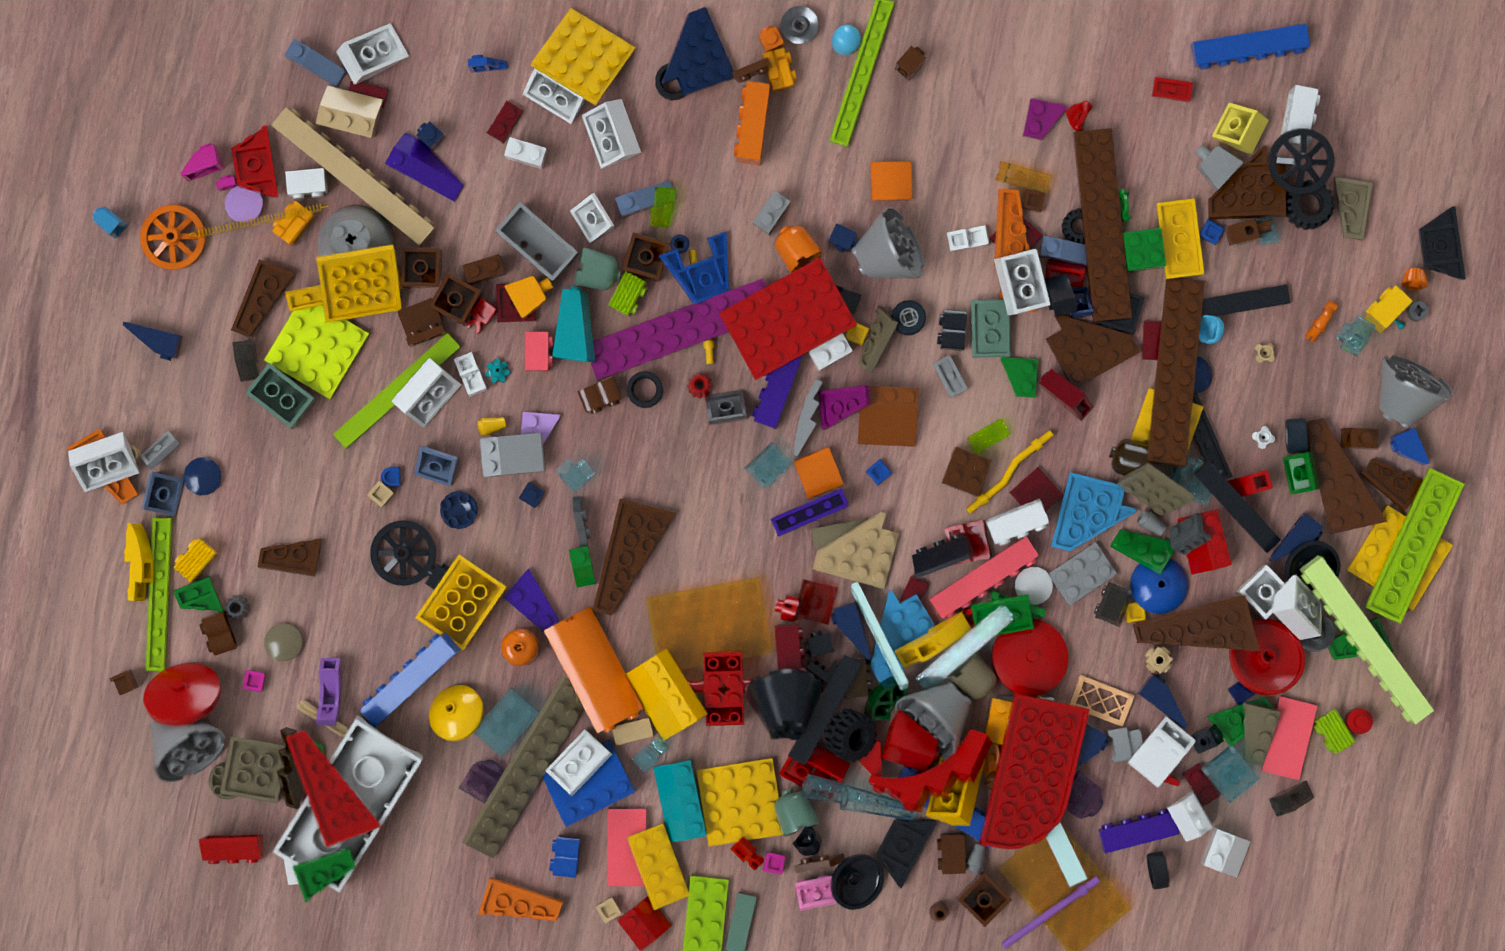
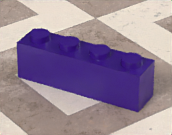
(775, 394)
(809, 512)
(1138, 831)

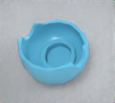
(846, 39)
(1211, 329)

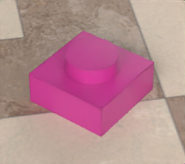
(226, 182)
(254, 681)
(774, 863)

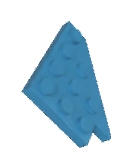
(1087, 510)
(900, 625)

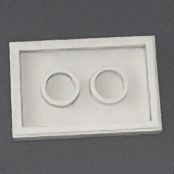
(578, 762)

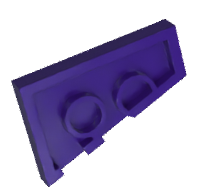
(531, 602)

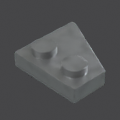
(580, 517)

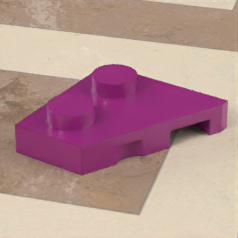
(1041, 118)

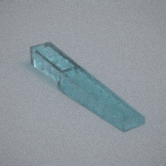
(965, 647)
(854, 798)

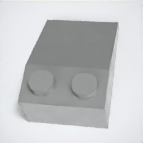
(512, 454)

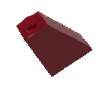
(1066, 394)

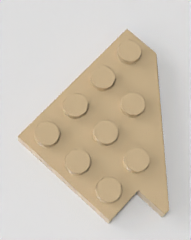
(860, 553)

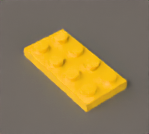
(1180, 238)
(658, 866)

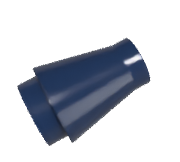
(680, 239)

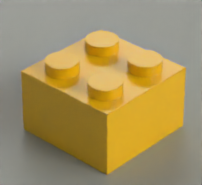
(1392, 304)

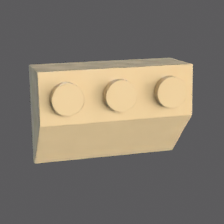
(349, 111)

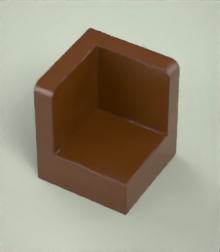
(124, 682)

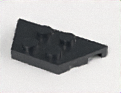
(1442, 245)
(903, 846)

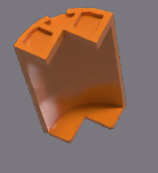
(594, 670)

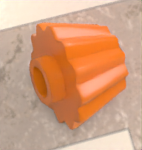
(1414, 279)

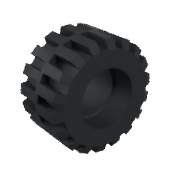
(1305, 221)
(850, 735)

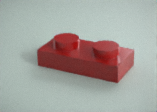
(1172, 89)

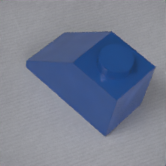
(1409, 446)

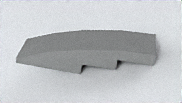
(806, 425)

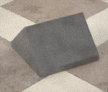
(726, 407)

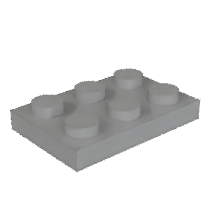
(1082, 573)

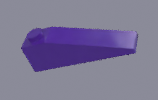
(420, 164)

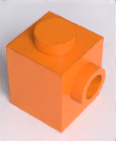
(770, 39)

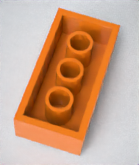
(753, 122)

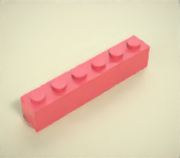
(983, 577)

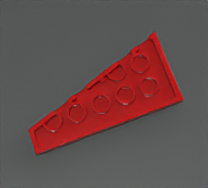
(333, 802)

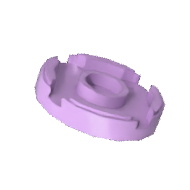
(243, 204)

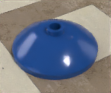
(1152, 597)

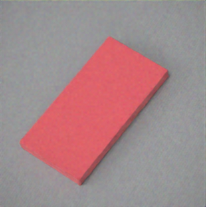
(1290, 738)
(620, 860)

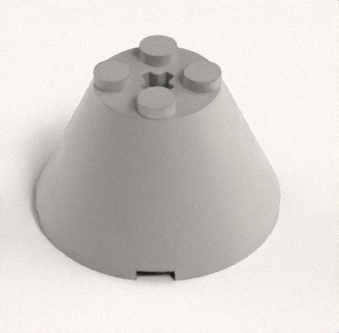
(350, 223)
(889, 249)
(1409, 391)
(940, 712)
(184, 748)

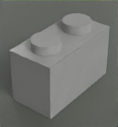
(771, 213)

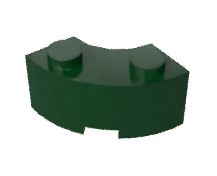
(883, 699)

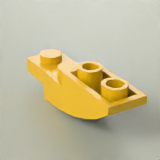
(141, 566)
(934, 641)

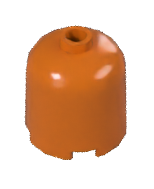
(796, 247)
(529, 644)

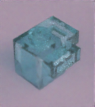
(1355, 335)
(575, 475)

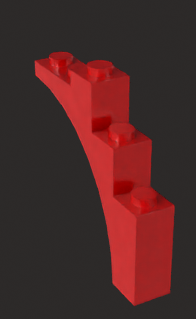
(938, 781)

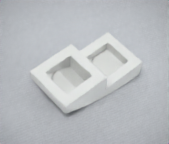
(968, 238)
(470, 374)

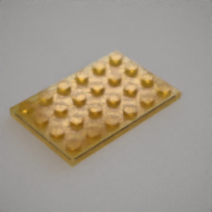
(710, 620)
(1042, 885)

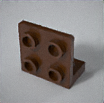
(421, 323)

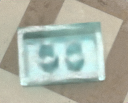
(506, 721)

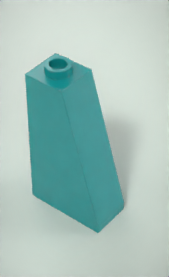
(574, 328)

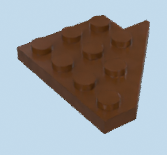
(1250, 192)
(1088, 349)

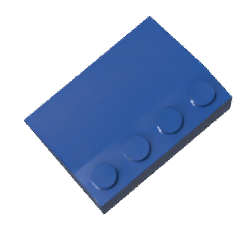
(602, 789)

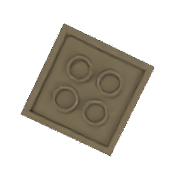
(1155, 489)
(252, 769)

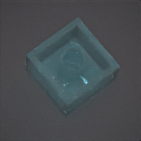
(1230, 773)

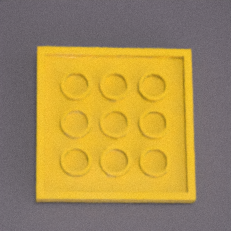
(583, 56)
(359, 283)
(1377, 545)
(739, 801)

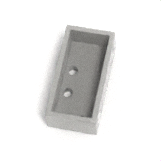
(525, 226)

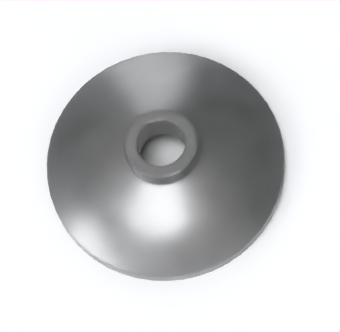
(801, 15)
(1328, 635)

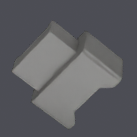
(1124, 743)

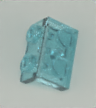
(768, 465)

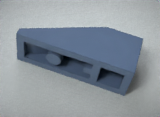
(315, 63)
(638, 200)
(1062, 250)

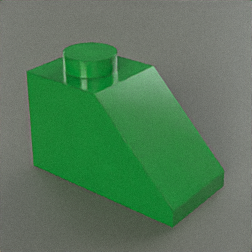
(582, 566)

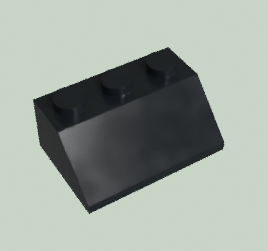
(942, 555)

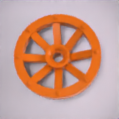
(176, 241)

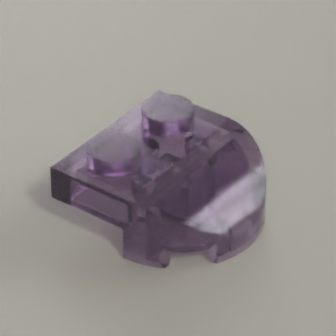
(482, 779)
(1084, 797)

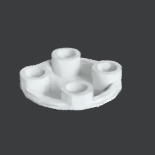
(1035, 583)

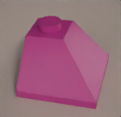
(202, 163)

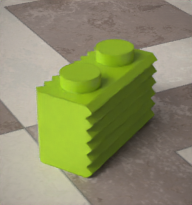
(627, 294)
(1334, 731)

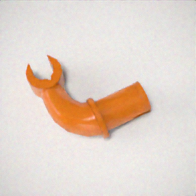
(1319, 325)

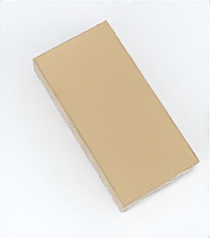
(632, 731)

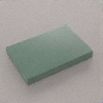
(990, 329)

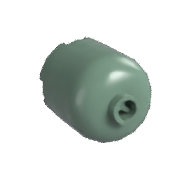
(597, 270)
(794, 812)

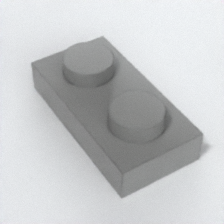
(950, 376)
(160, 449)

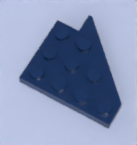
(698, 56)

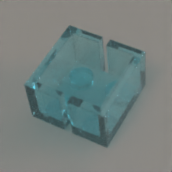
(1185, 478)

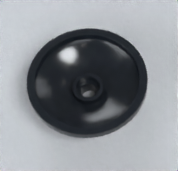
(1305, 553)
(862, 887)

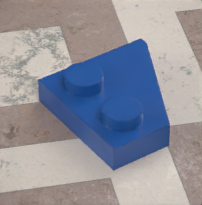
(480, 64)

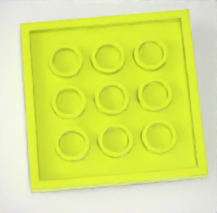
(316, 350)

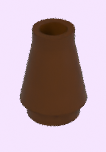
(938, 907)

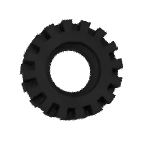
(1067, 226)

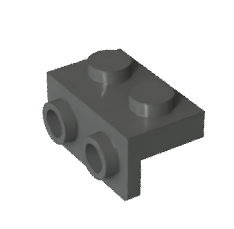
(1188, 535)

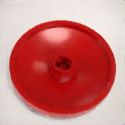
(1030, 659)
(1277, 663)
(182, 694)

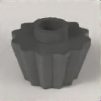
(231, 602)

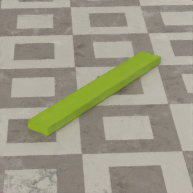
(862, 72)
(383, 401)
(159, 594)

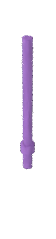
(1082, 890)

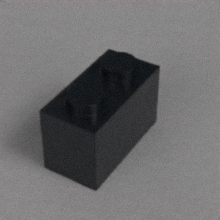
(1061, 295)

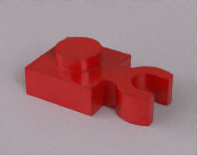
(483, 313)
(746, 851)

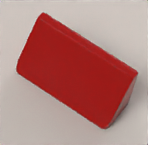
(1075, 272)

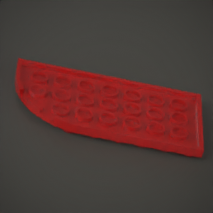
(1033, 771)

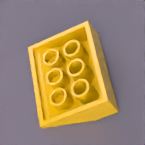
(461, 602)
(665, 694)

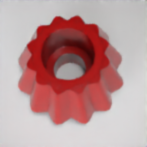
(697, 379)

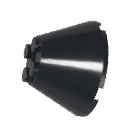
(784, 701)

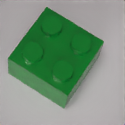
(1144, 250)

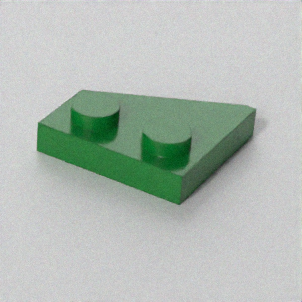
(1021, 375)
(199, 596)

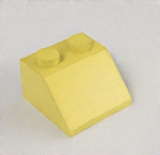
(1240, 127)

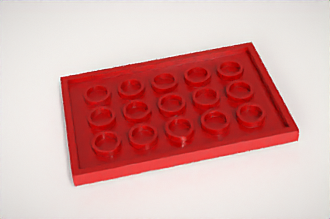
(787, 319)

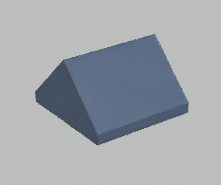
(436, 465)
(162, 493)

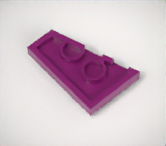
(842, 403)

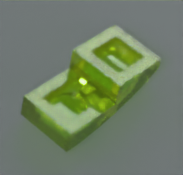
(663, 207)
(989, 435)

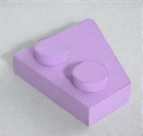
(538, 423)

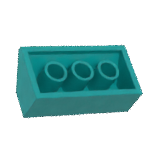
(680, 801)

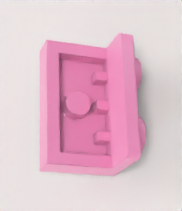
(814, 893)

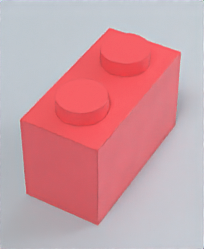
(537, 351)

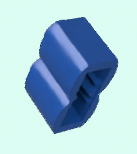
(566, 856)

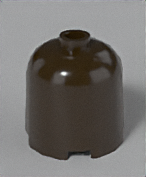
(1128, 456)

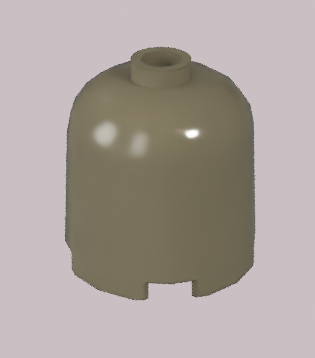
(974, 678)

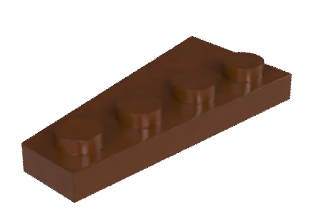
(262, 293)

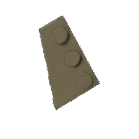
(1353, 206)
(880, 334)

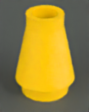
(490, 425)

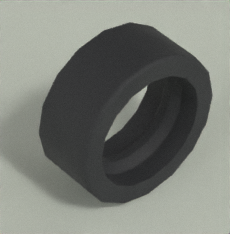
(664, 93)
(642, 375)
(1158, 870)

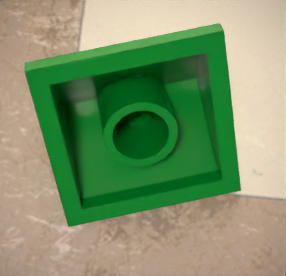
(1301, 473)

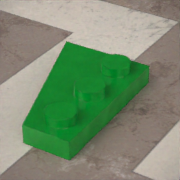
(1144, 549)
(1342, 649)
(1231, 720)

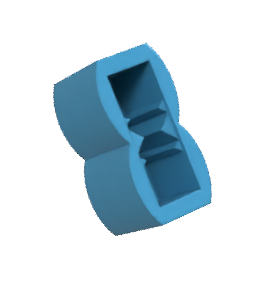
(109, 221)

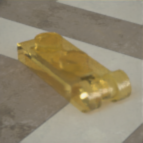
(1023, 177)

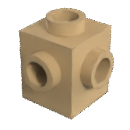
(1151, 656)

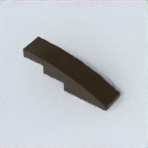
(289, 776)

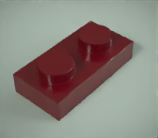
(505, 122)
(1200, 784)

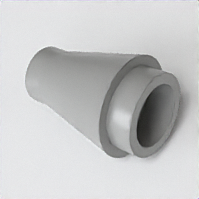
(1151, 522)
(976, 859)

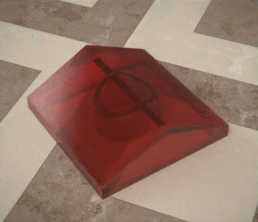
(815, 601)

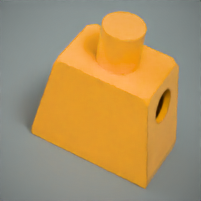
(528, 294)

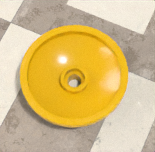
(463, 718)

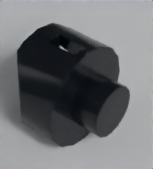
(808, 842)

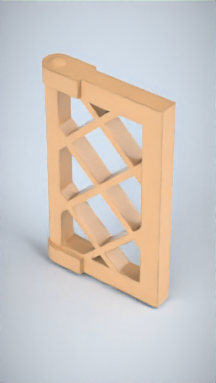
(1105, 716)

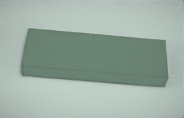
(740, 922)

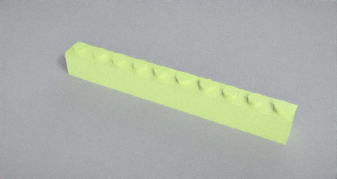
(1366, 639)

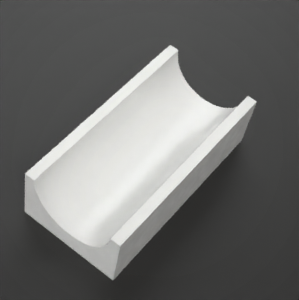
(376, 773)

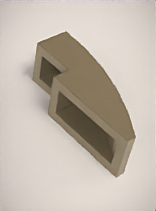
(825, 535)

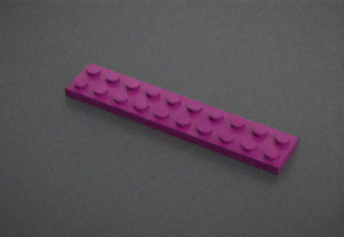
(666, 333)

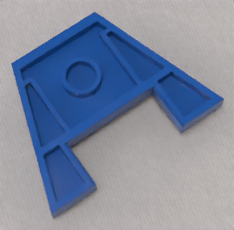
(704, 277)

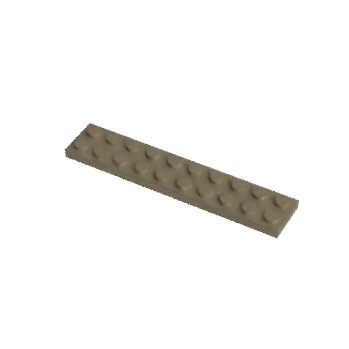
(525, 770)

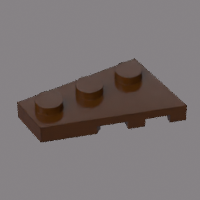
(1393, 483)
(292, 558)

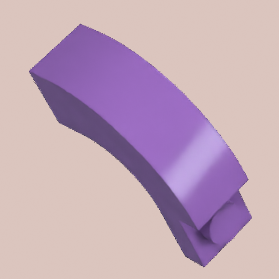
(330, 692)

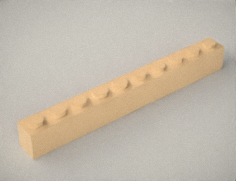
(353, 177)

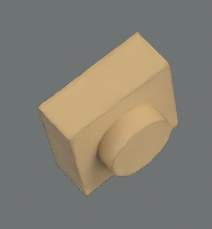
(380, 494)
(608, 910)

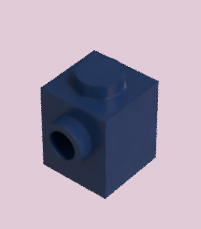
(430, 135)
(843, 238)

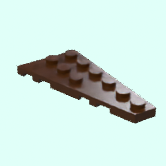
(1342, 491)
(630, 544)
(1214, 625)

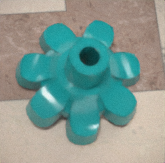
(497, 375)

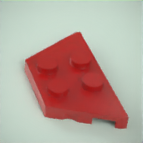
(255, 164)

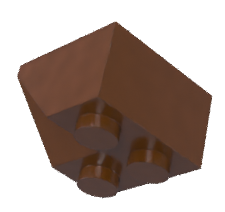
(643, 257)
(421, 267)
(455, 299)
(983, 898)

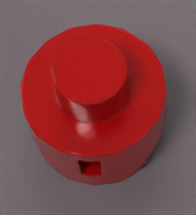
(787, 608)
(1359, 721)

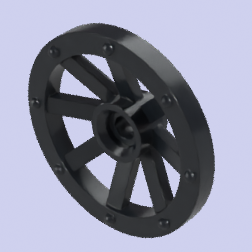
(1297, 157)
(383, 533)

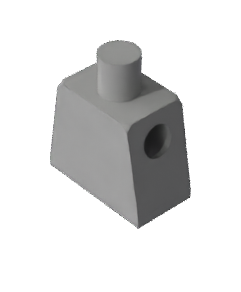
(1217, 165)

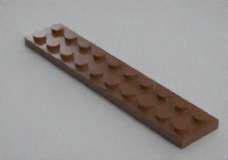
(1102, 224)
(1175, 372)

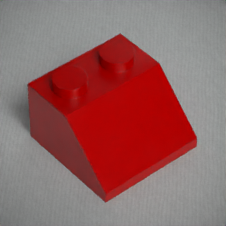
(644, 923)

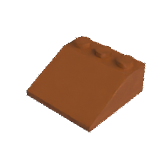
(890, 417)

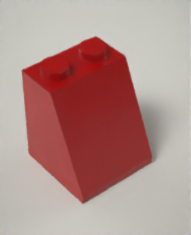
(909, 743)

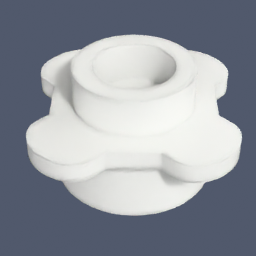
(1269, 438)

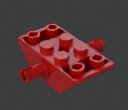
(722, 704)

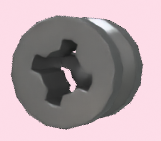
(1413, 311)

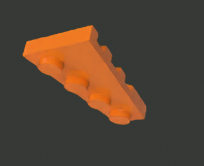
(1009, 224)
(123, 489)
(511, 900)

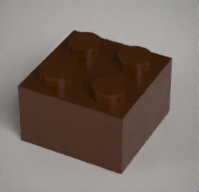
(966, 471)

